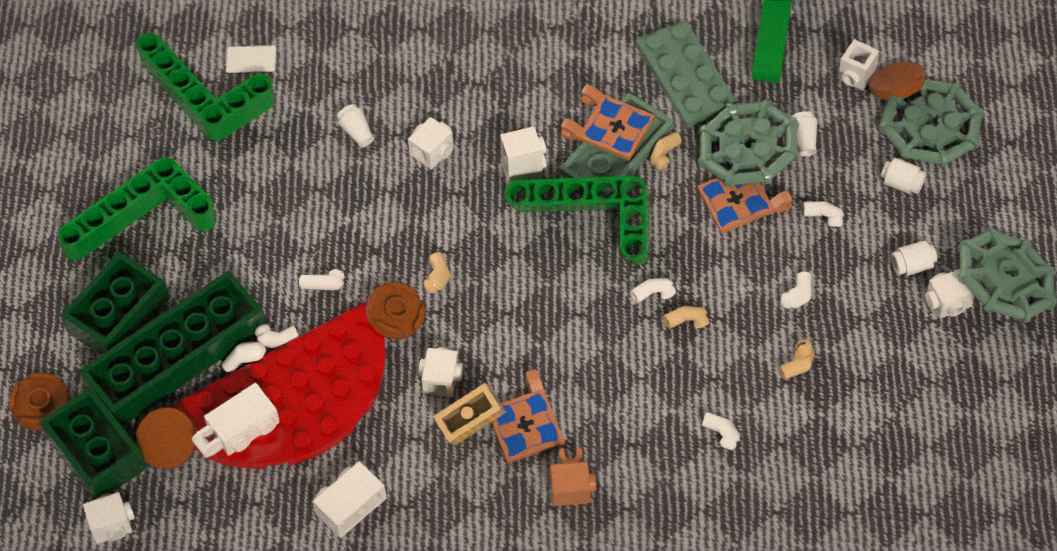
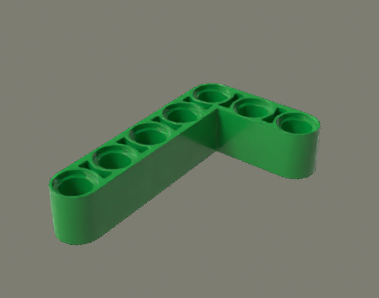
(771, 41)
(173, 74)
(591, 201)
(135, 205)

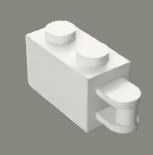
(237, 423)

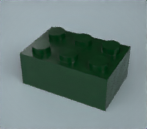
(115, 304)
(93, 444)

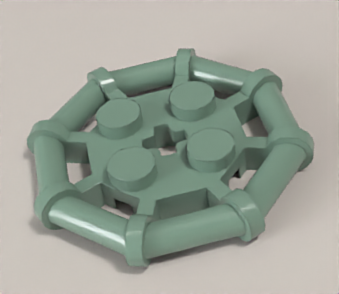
(744, 130)
(938, 137)
(1022, 263)

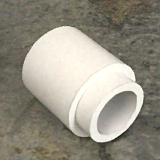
(903, 176)
(914, 258)

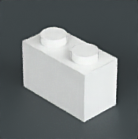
(523, 155)
(349, 499)

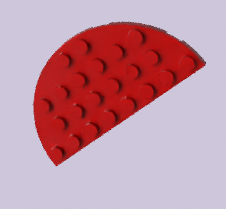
(315, 383)

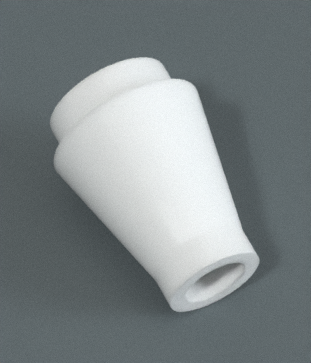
(355, 124)
(806, 133)

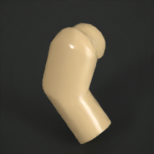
(661, 147)
(439, 276)
(687, 313)
(802, 360)

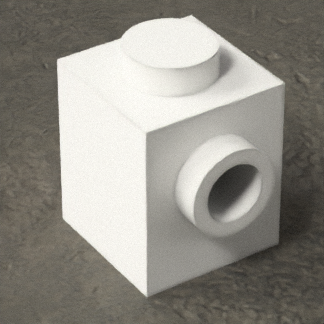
(858, 64)
(431, 142)
(948, 295)
(440, 371)
(109, 517)

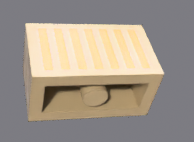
(469, 414)

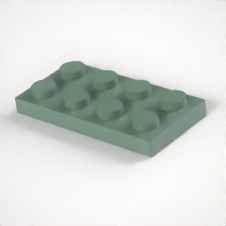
(685, 73)
(594, 162)

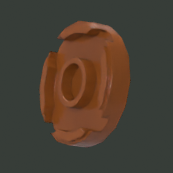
(897, 79)
(395, 310)
(37, 398)
(166, 438)

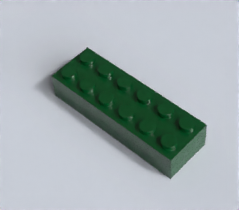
(174, 348)

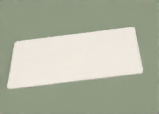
(251, 59)

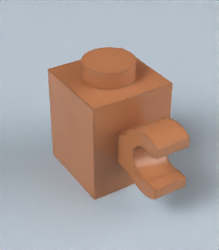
(571, 480)

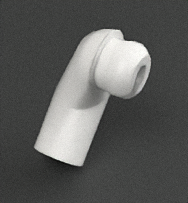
(824, 209)
(323, 282)
(652, 286)
(799, 295)
(273, 339)
(244, 353)
(725, 427)

